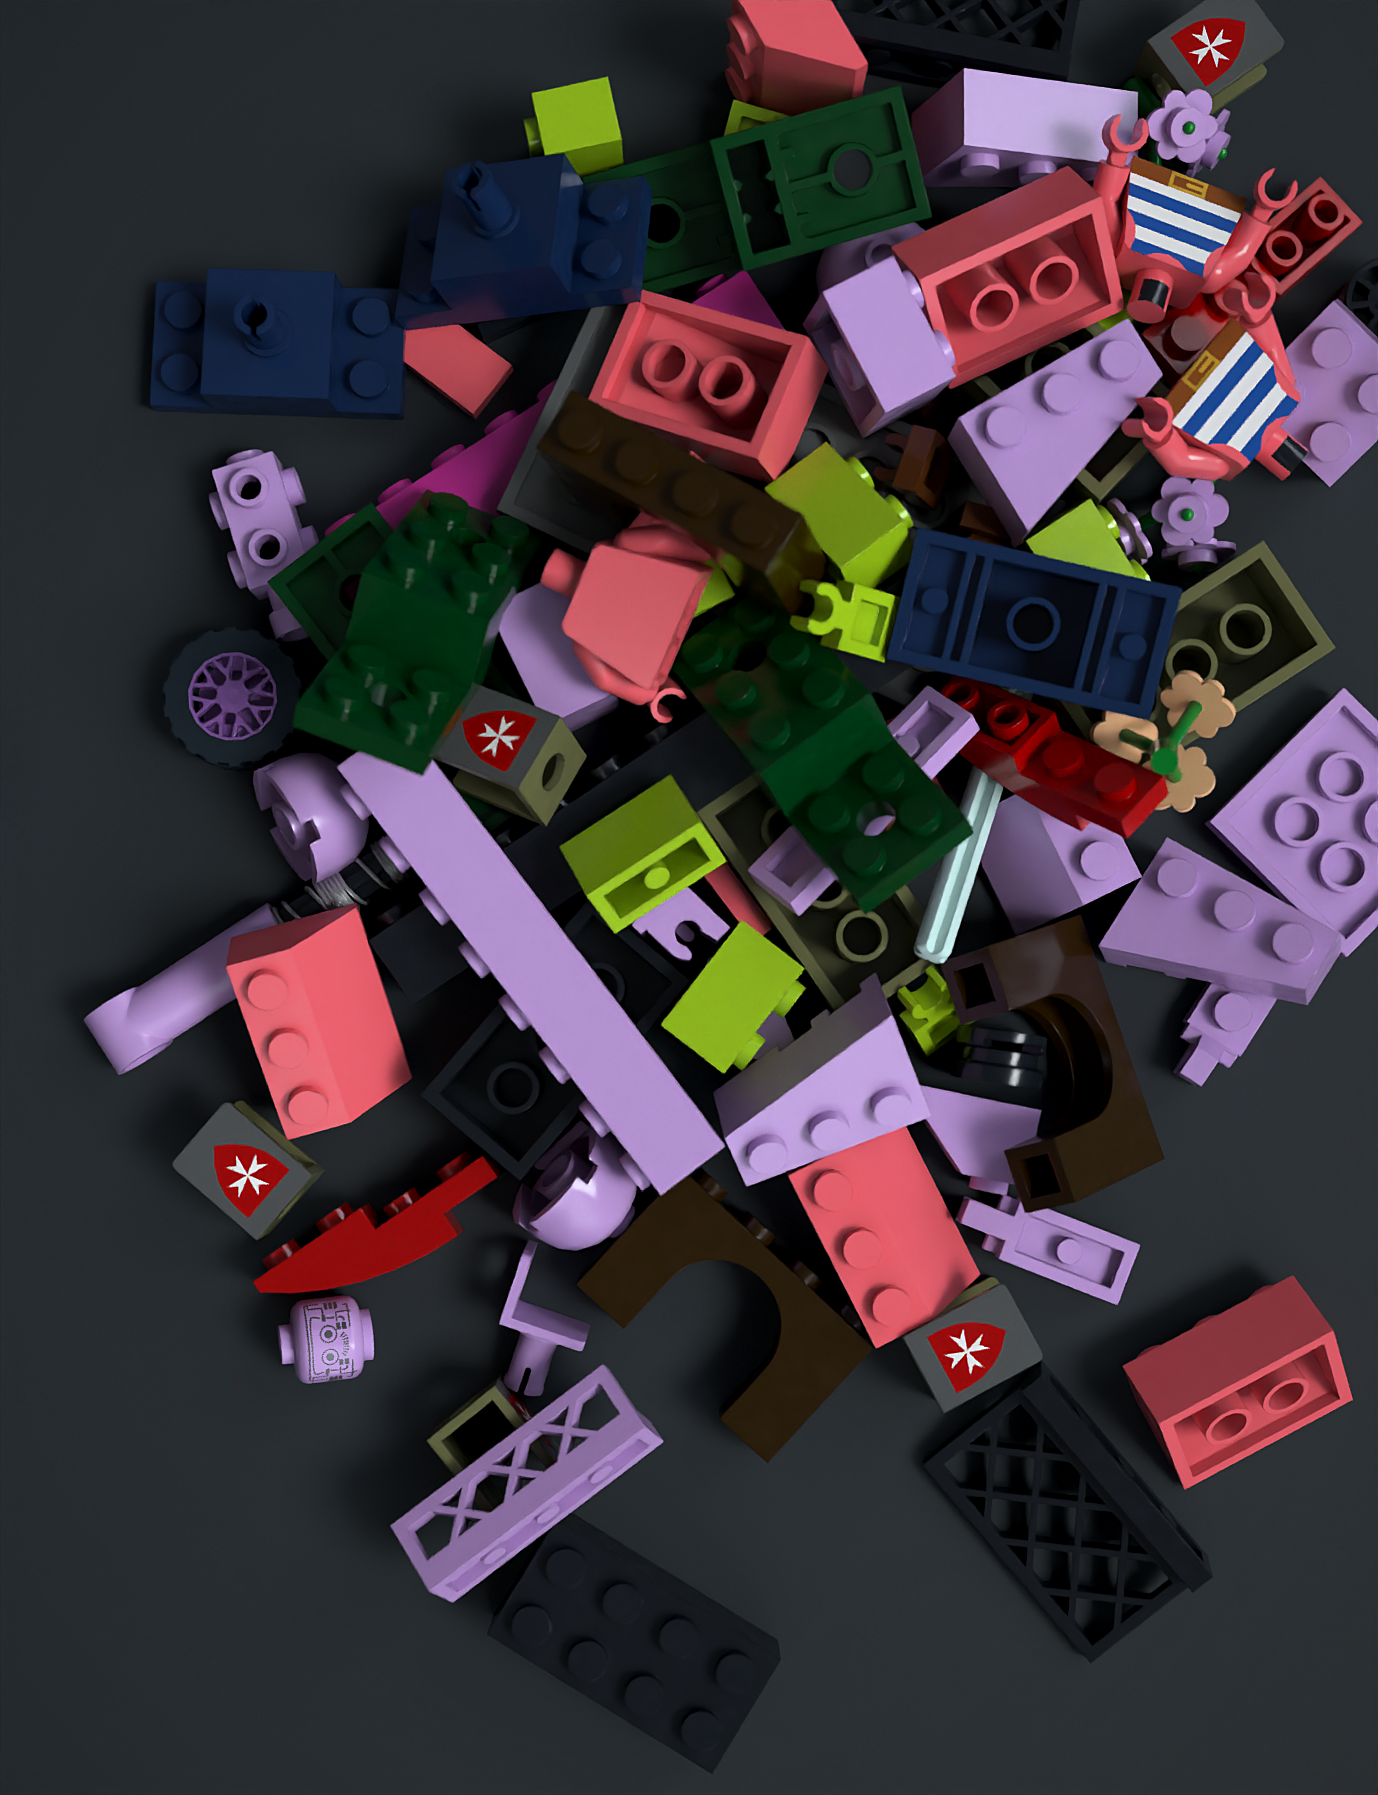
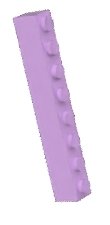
(537, 966)

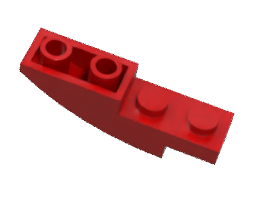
(1294, 246)
(1050, 768)
(362, 1247)

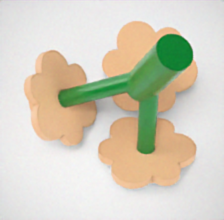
(1192, 706)

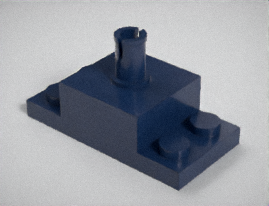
(523, 244)
(277, 346)
(1034, 623)

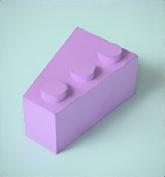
(1015, 129)
(1049, 426)
(1219, 929)
(822, 1091)

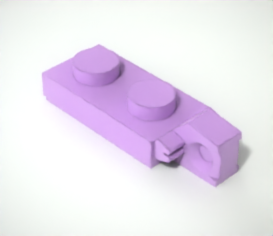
(1219, 1029)
(1053, 1246)

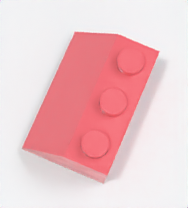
(792, 55)
(1016, 272)
(318, 1018)
(886, 1233)
(1239, 1380)

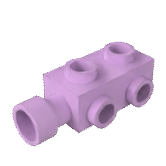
(263, 520)

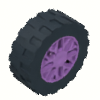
(234, 698)

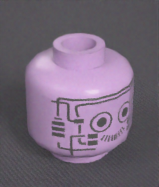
(327, 1339)

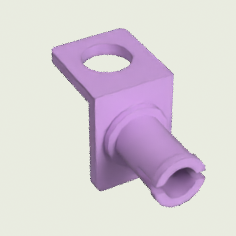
(539, 1332)

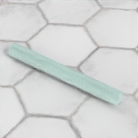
(960, 866)

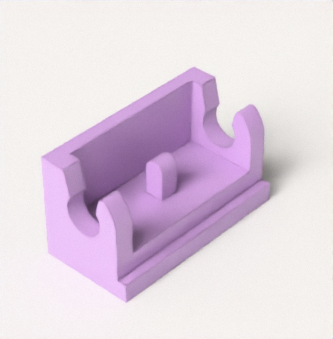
(672, 919)

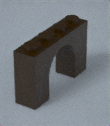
(631, 471)
(1103, 1116)
(813, 1341)

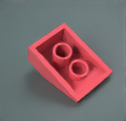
(712, 383)

